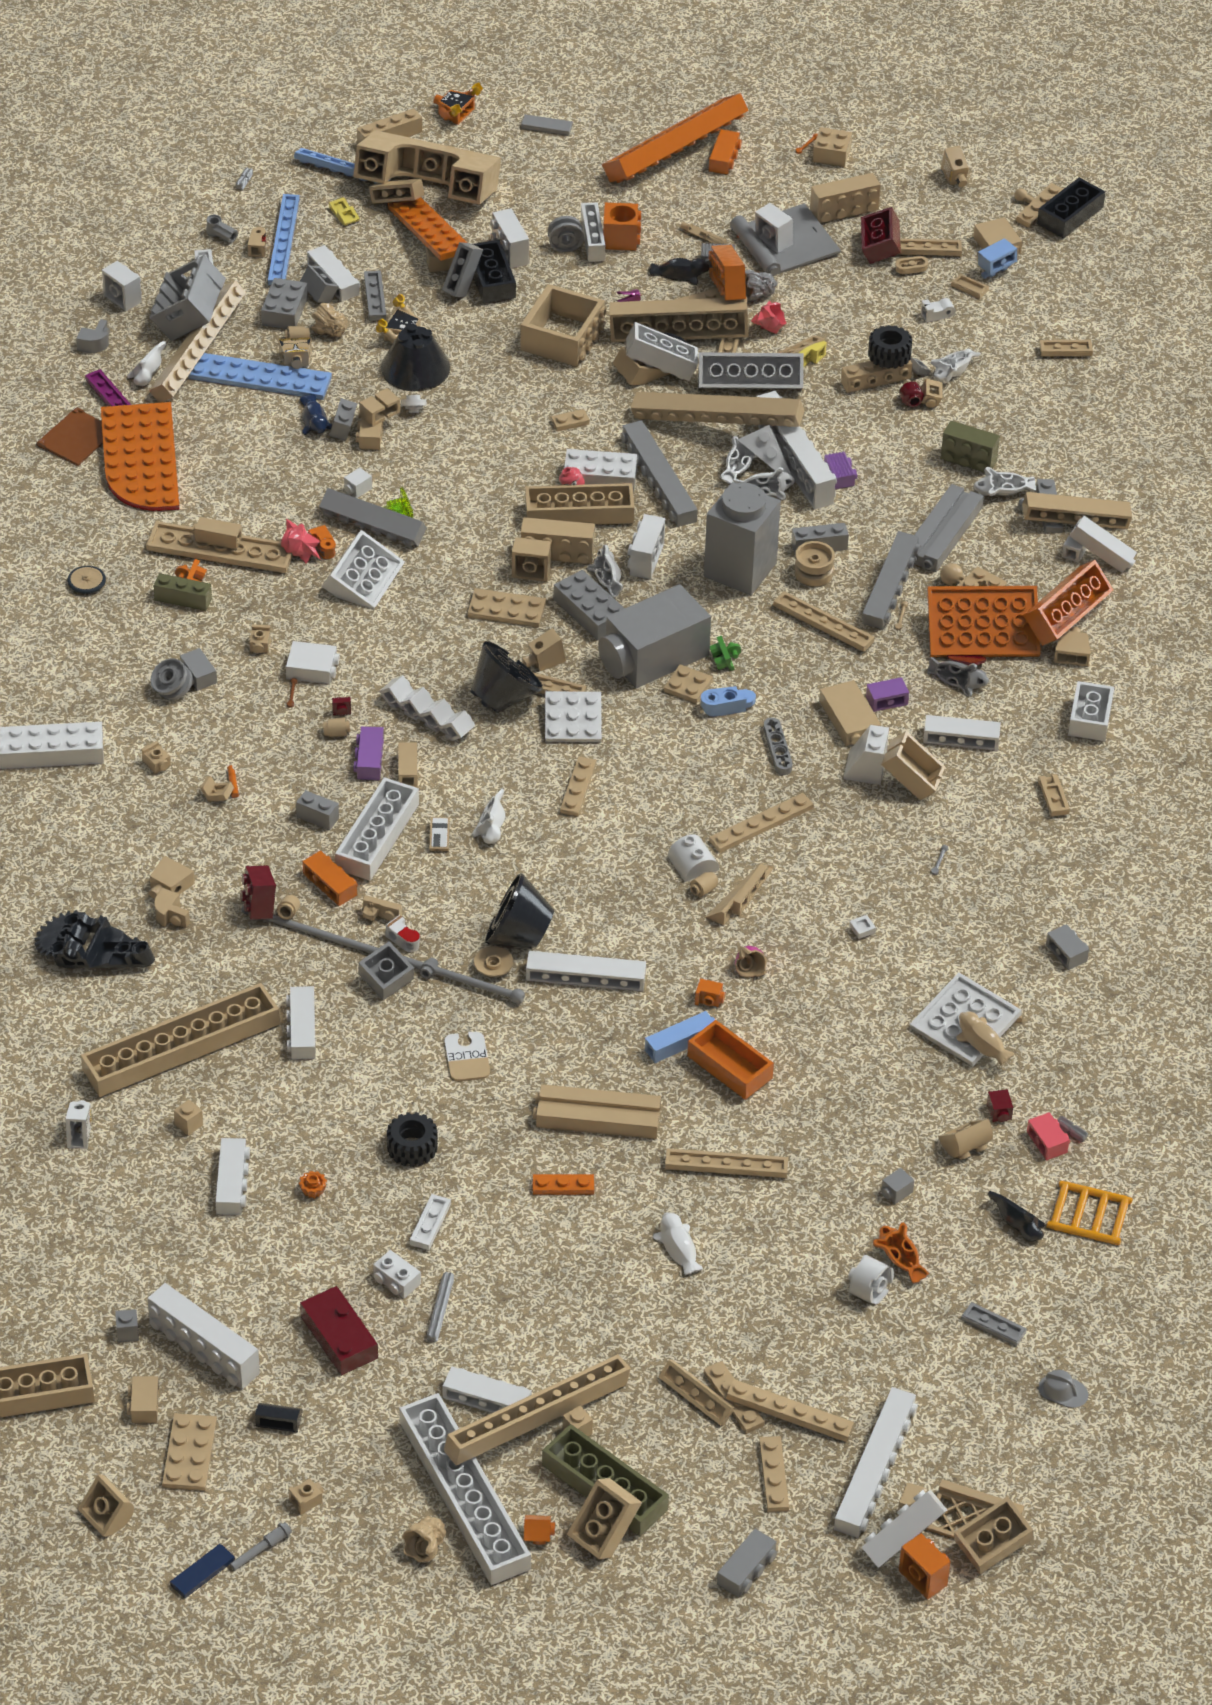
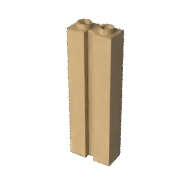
(597, 1111)

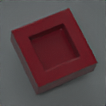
(341, 706)

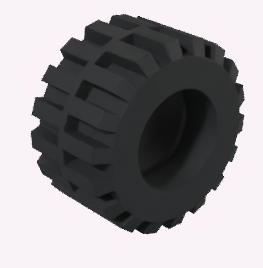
(890, 347)
(412, 1127)

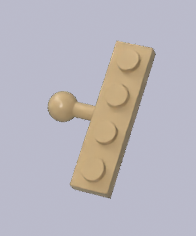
(1030, 214)

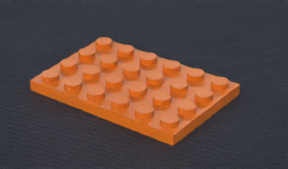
(981, 621)

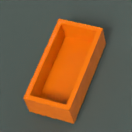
(730, 1059)

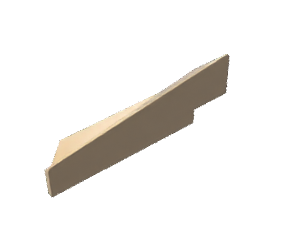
(741, 895)

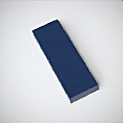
(202, 1571)

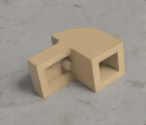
(168, 909)

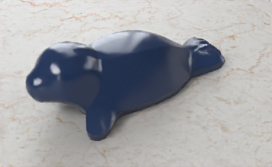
(313, 415)

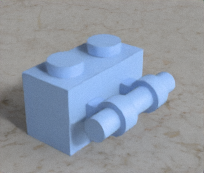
(997, 257)

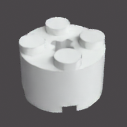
(870, 1279)

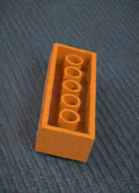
(727, 272)
(1068, 602)

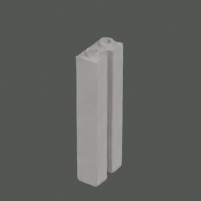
(946, 526)

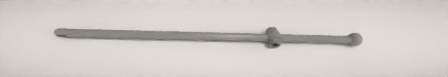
(428, 967)

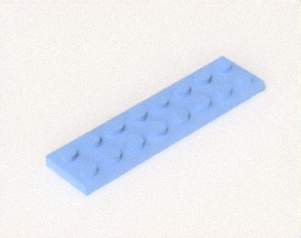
(261, 376)

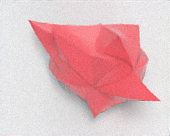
(770, 317)
(299, 542)

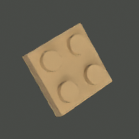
(688, 684)

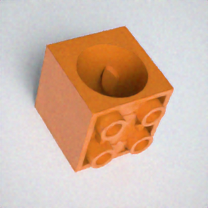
(621, 226)

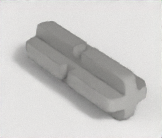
(244, 178)
(1075, 1131)

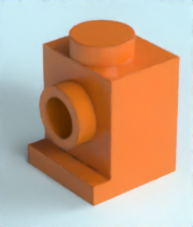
(709, 993)

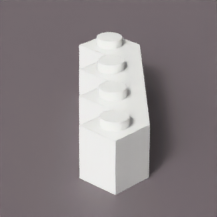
(421, 706)

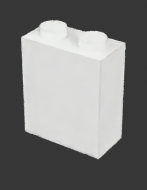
(312, 662)

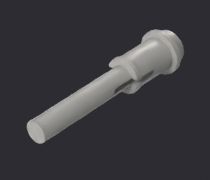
(269, 1540)

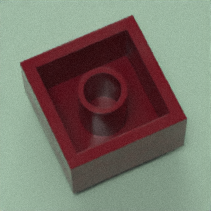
(258, 892)

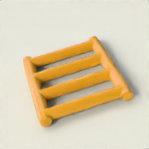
(1094, 1232)

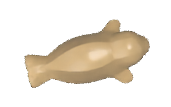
(982, 1037)

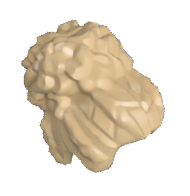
(329, 321)
(424, 1538)

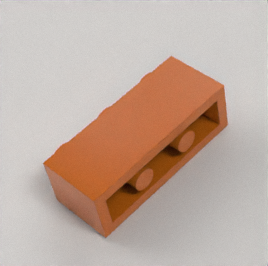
(725, 152)
(330, 878)

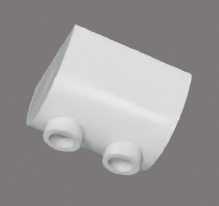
(691, 857)

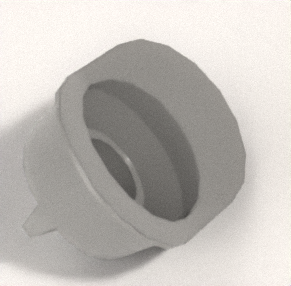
(1062, 1389)

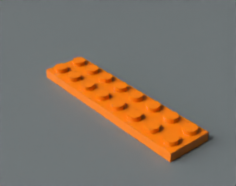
(427, 227)

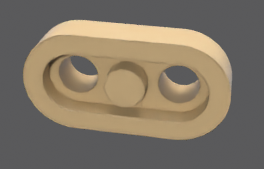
(911, 265)

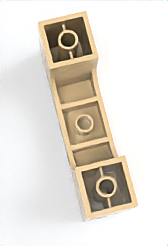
(468, 173)

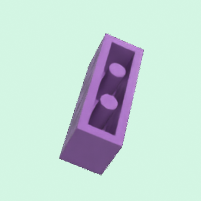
(369, 753)

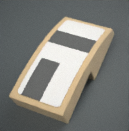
(439, 833)

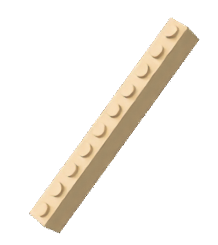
(196, 344)
(717, 409)
(536, 1409)

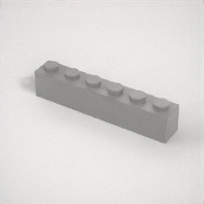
(372, 517)
(890, 580)

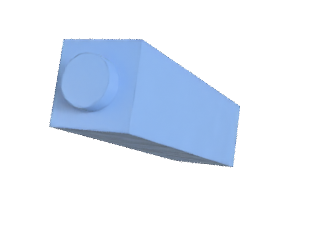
(675, 1038)

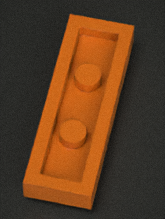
(563, 1184)

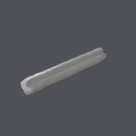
(440, 1307)

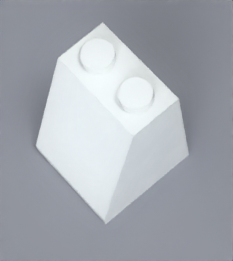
(867, 755)

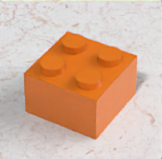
(924, 1566)

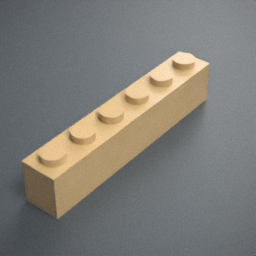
(1071, 509)

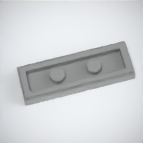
(546, 125)
(993, 1324)

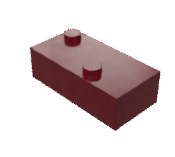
(339, 1330)

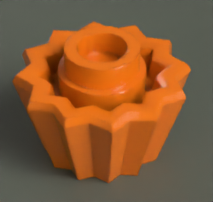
(312, 1184)

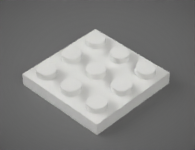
(572, 716)

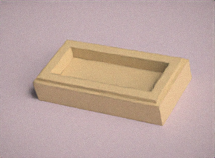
(970, 286)

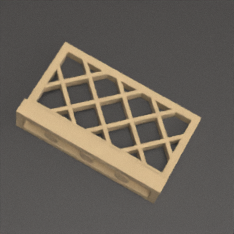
(965, 1497)

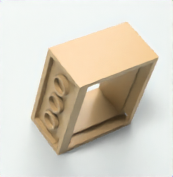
(557, 345)

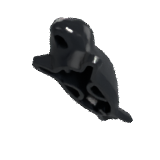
(680, 269)
(1018, 1217)

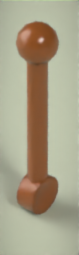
(290, 703)

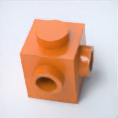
(538, 1529)

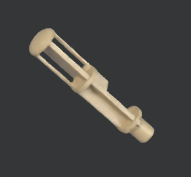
(699, 232)

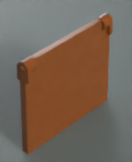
(74, 437)

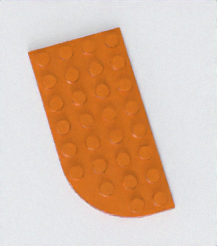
(141, 455)

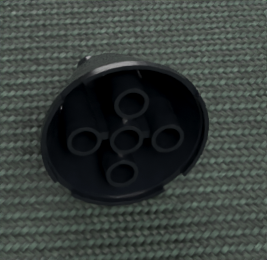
(415, 360)
(502, 680)

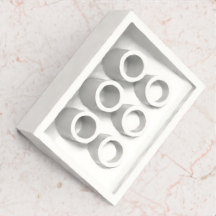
(363, 572)

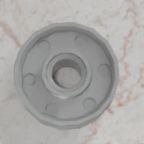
(565, 234)
(171, 679)

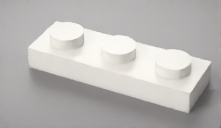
(430, 1222)

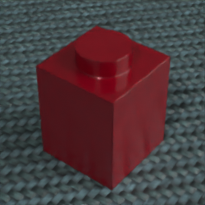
(1000, 1105)

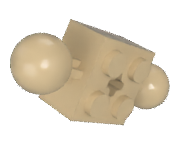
(952, 574)

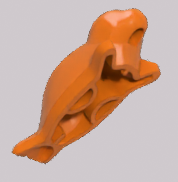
(901, 1251)

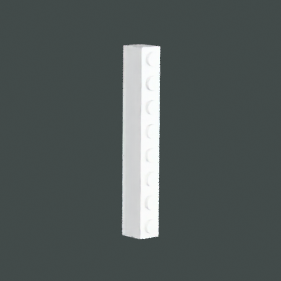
(875, 1463)

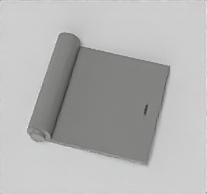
(809, 242)

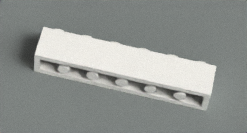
(586, 971)

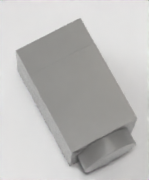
(742, 537)
(655, 637)

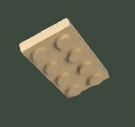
(506, 607)
(189, 1452)

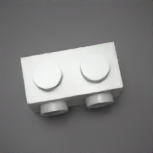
(396, 1274)

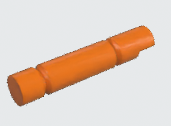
(232, 778)

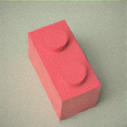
(1048, 1136)

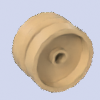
(814, 563)

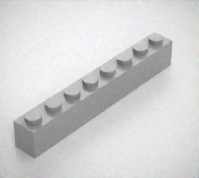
(659, 474)

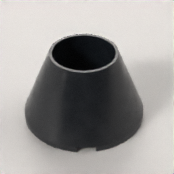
(521, 916)

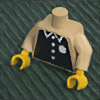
(398, 321)

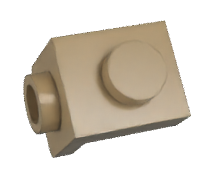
(216, 791)

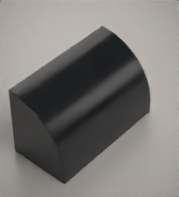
(278, 1417)

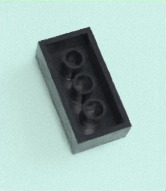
(1071, 207)
(493, 273)

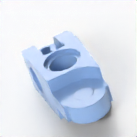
(726, 701)

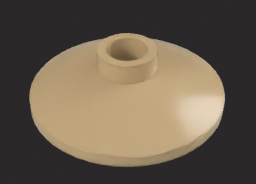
(493, 961)

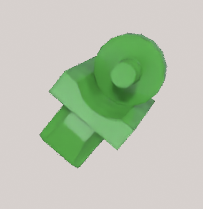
(720, 648)

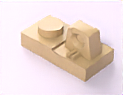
(377, 907)

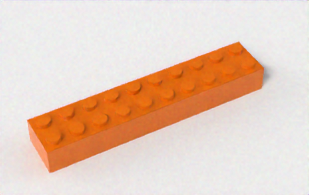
(675, 138)

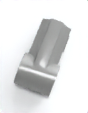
(216, 227)

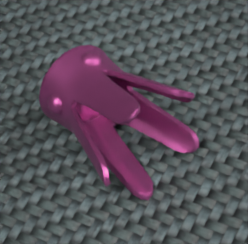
(634, 295)

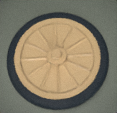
(86, 579)

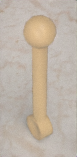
(898, 626)

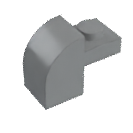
(93, 340)

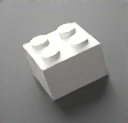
(774, 227)
(121, 285)

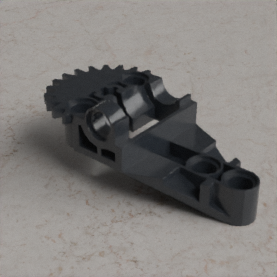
(107, 949)

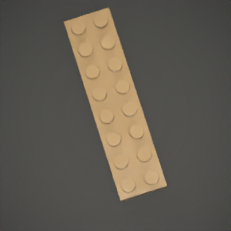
(251, 551)

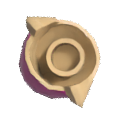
(751, 958)

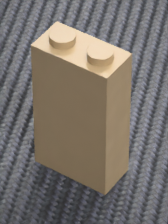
(848, 710)

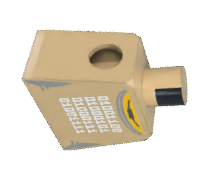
(955, 166)

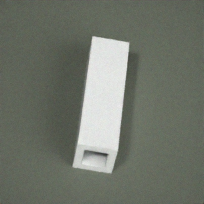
(1103, 544)

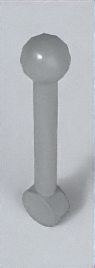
(935, 871)

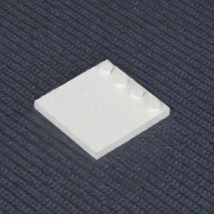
(941, 1016)

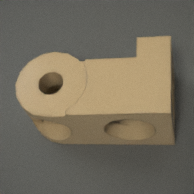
(257, 242)

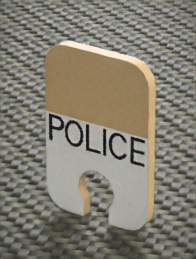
(467, 1061)

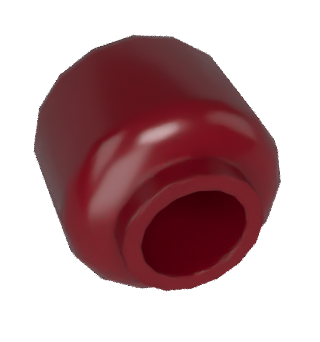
(911, 394)

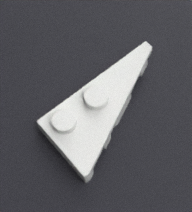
(765, 446)

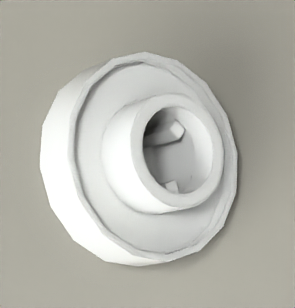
(413, 403)

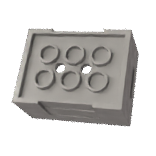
(189, 301)

